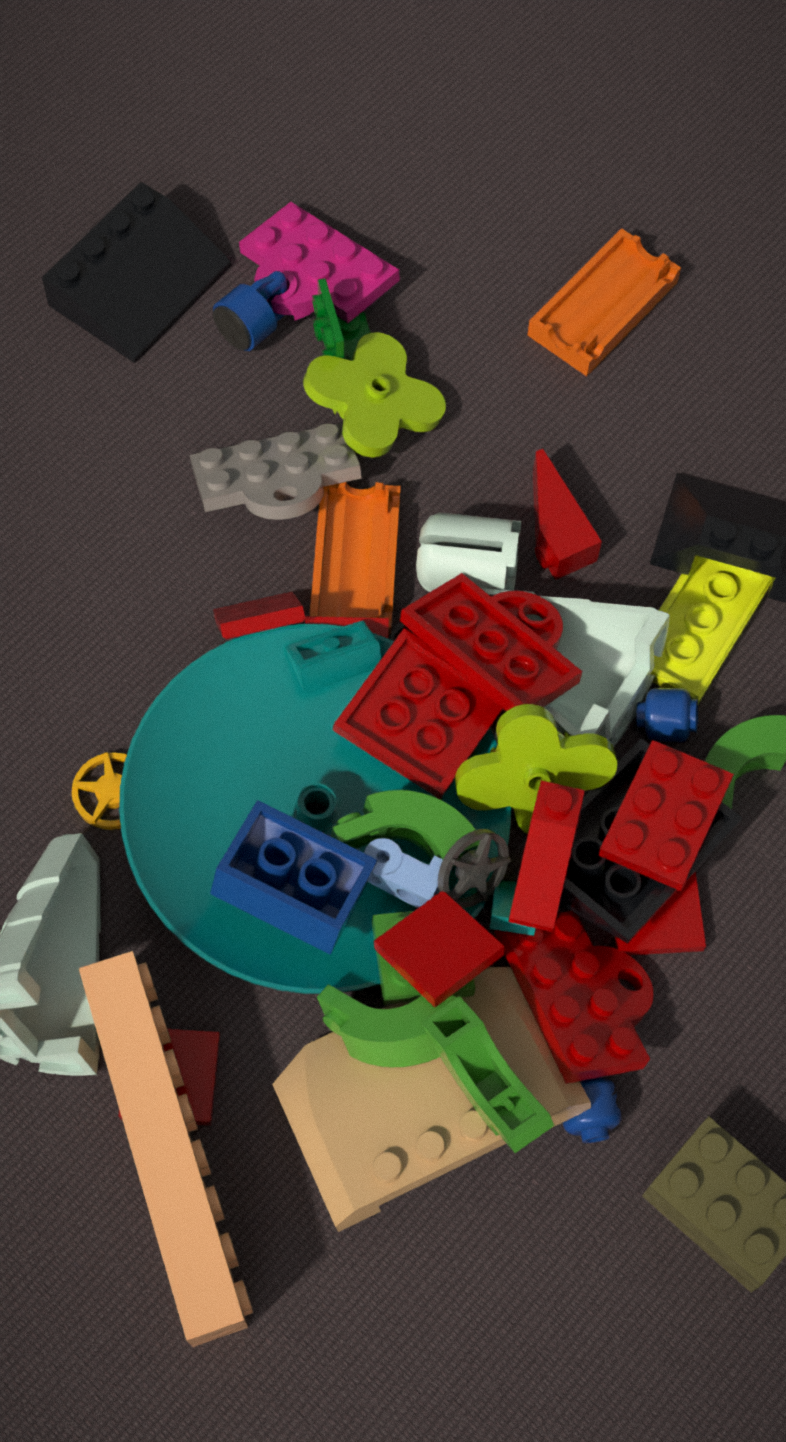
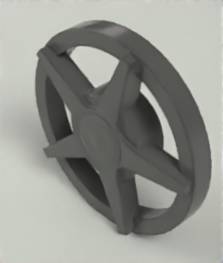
(474, 867)

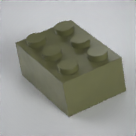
(725, 1203)

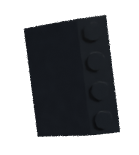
(134, 273)
(609, 892)

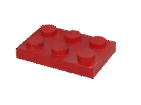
(666, 815)

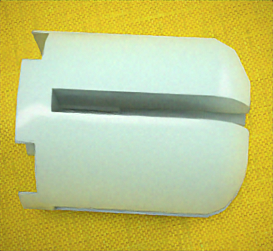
(470, 545)

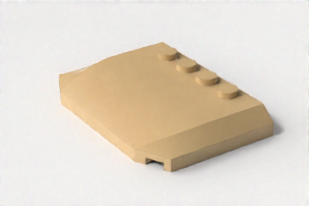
(395, 1128)

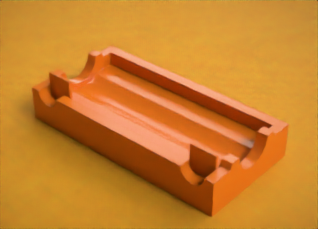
(603, 302)
(356, 552)

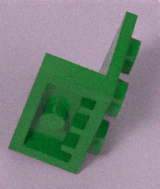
(337, 335)

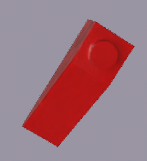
(561, 529)
(546, 856)

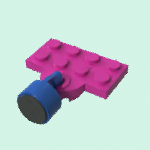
(292, 257)

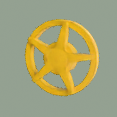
(106, 790)

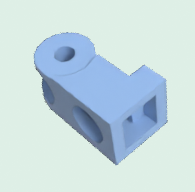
(402, 874)

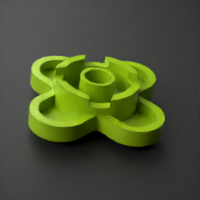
(374, 394)
(526, 754)

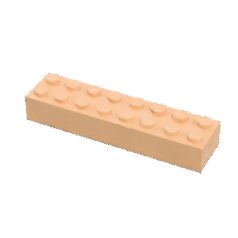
(162, 1149)

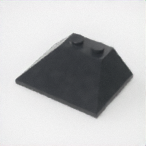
(724, 528)

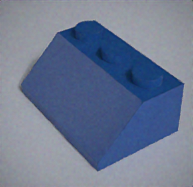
(292, 876)

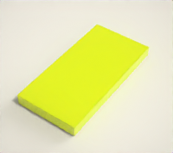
(705, 622)

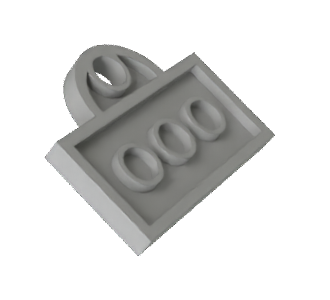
(275, 470)

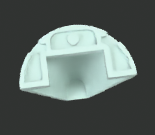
(616, 655)
(41, 951)

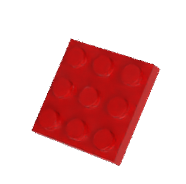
(418, 715)

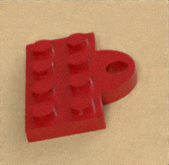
(495, 641)
(579, 998)

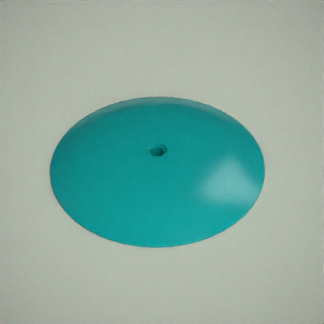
(244, 733)

